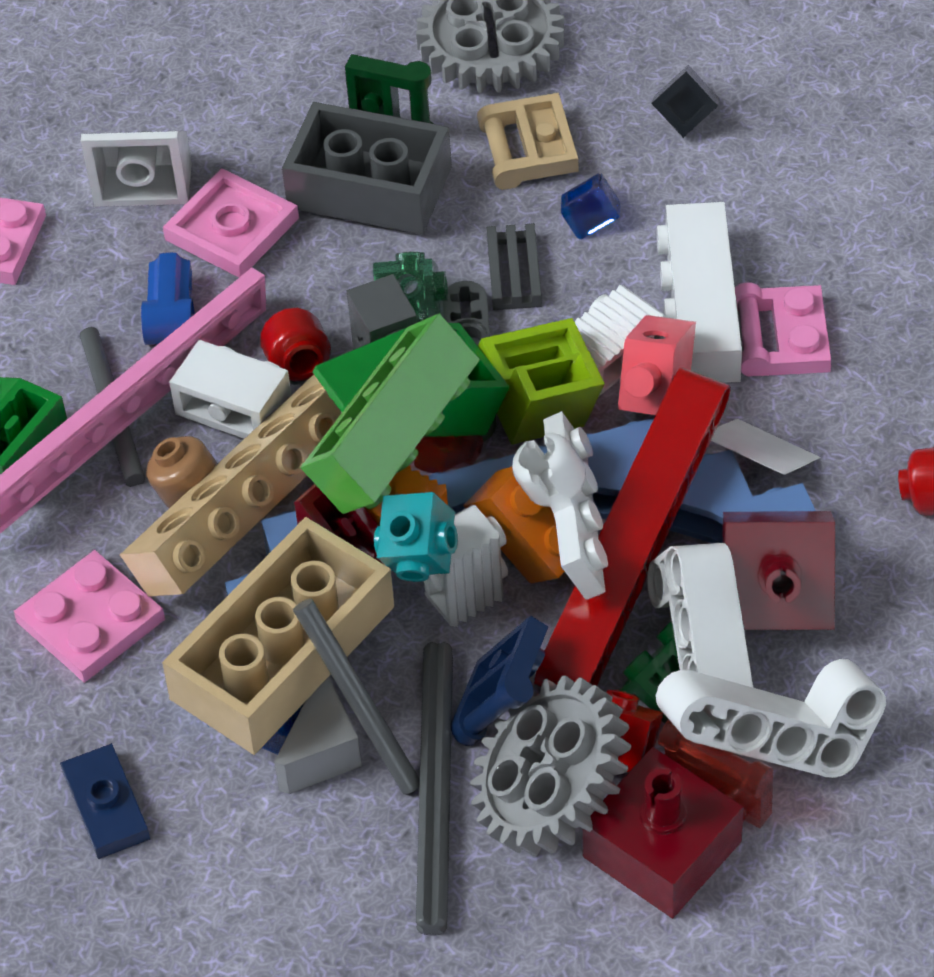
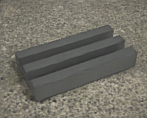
(512, 238)

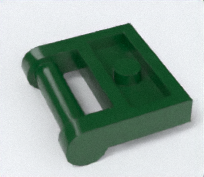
(375, 85)

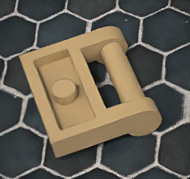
(543, 137)

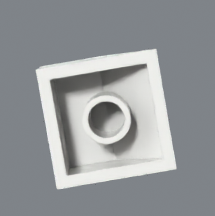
(138, 168)

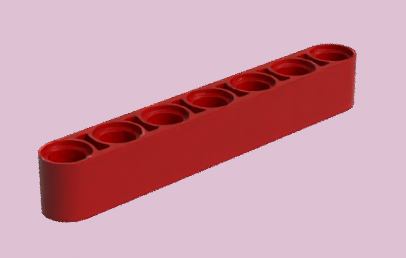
(637, 527)

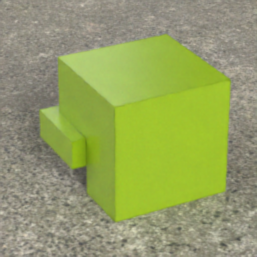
(546, 375)

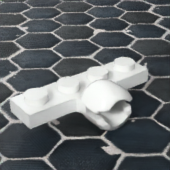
(567, 485)

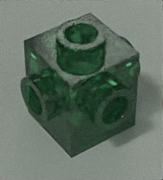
(412, 269)

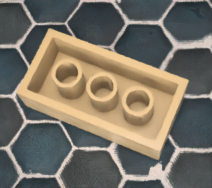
(251, 655)

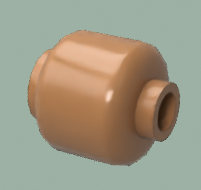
(178, 466)

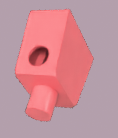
(652, 362)

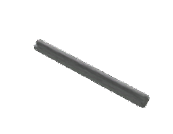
(434, 790)

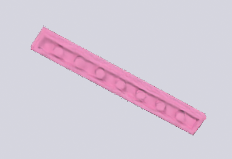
(126, 398)

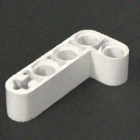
(704, 609)
(813, 736)

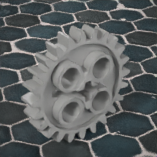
(455, 40)
(550, 766)

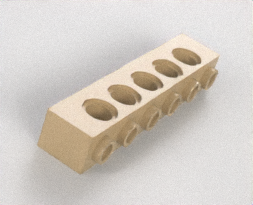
(232, 496)

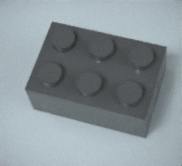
(367, 167)

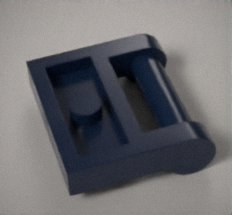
(500, 681)

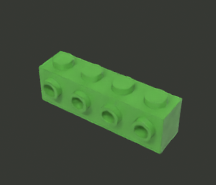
(391, 415)

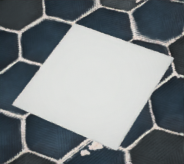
(762, 447)

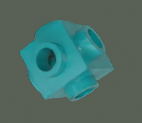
(416, 535)

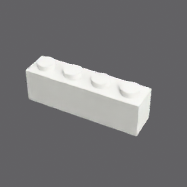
(702, 285)

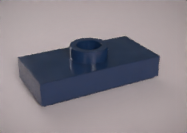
(105, 801)

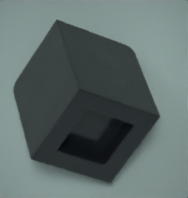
(685, 101)

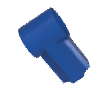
(168, 297)

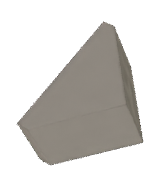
(318, 744)

